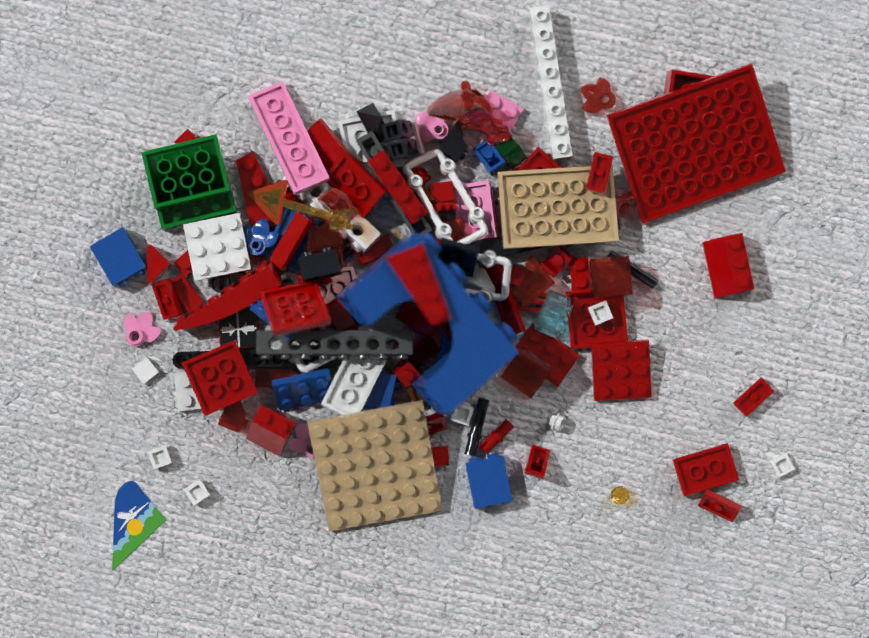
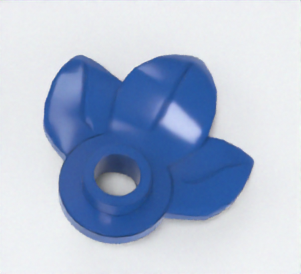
(260, 234)

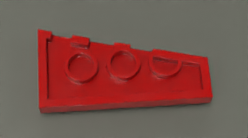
(420, 281)

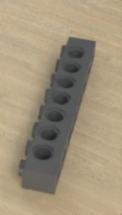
(403, 338)

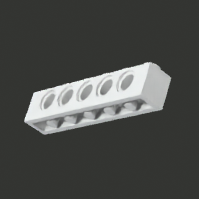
(361, 243)

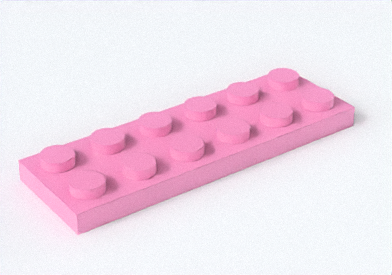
(288, 138)

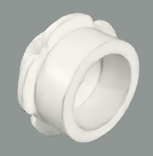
(557, 422)

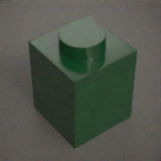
(511, 153)

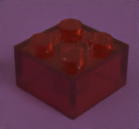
(610, 277)

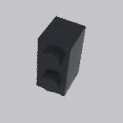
(319, 265)

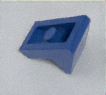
(489, 156)

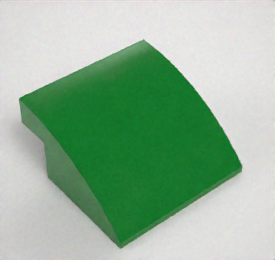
(189, 182)

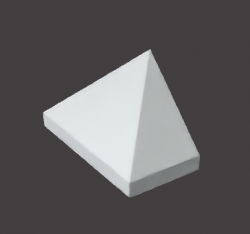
(479, 280)

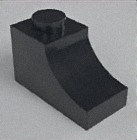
(454, 144)

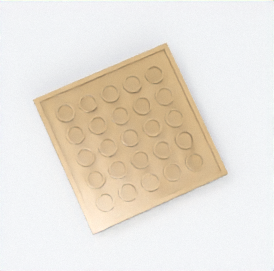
(375, 465)

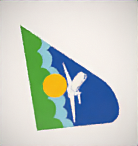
(133, 521)

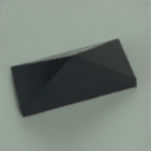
(372, 121)

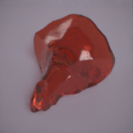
(472, 110)

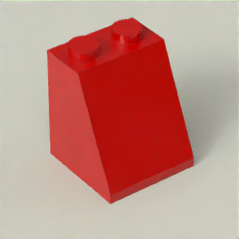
(270, 430)

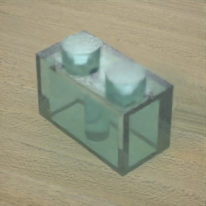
(552, 313)

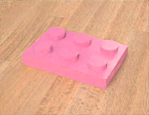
(482, 197)

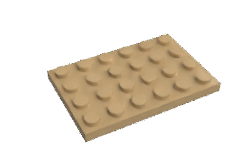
(555, 208)

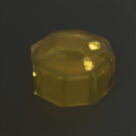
(619, 495)

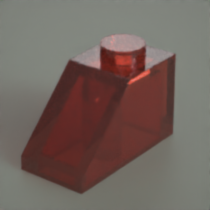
(234, 417)

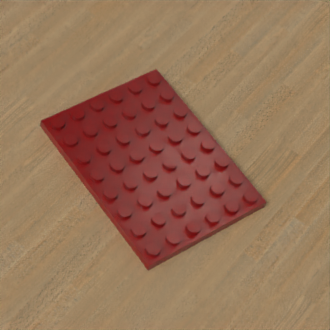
(696, 143)

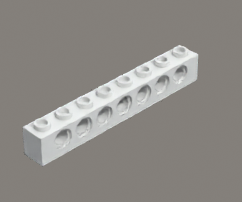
(550, 83)

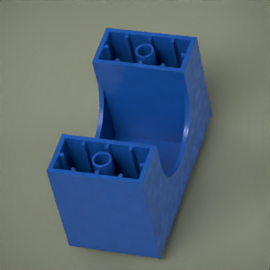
(477, 344)

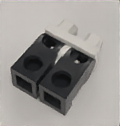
(408, 137)

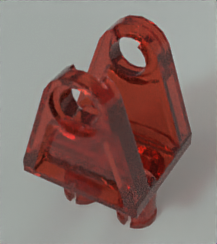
(322, 237)

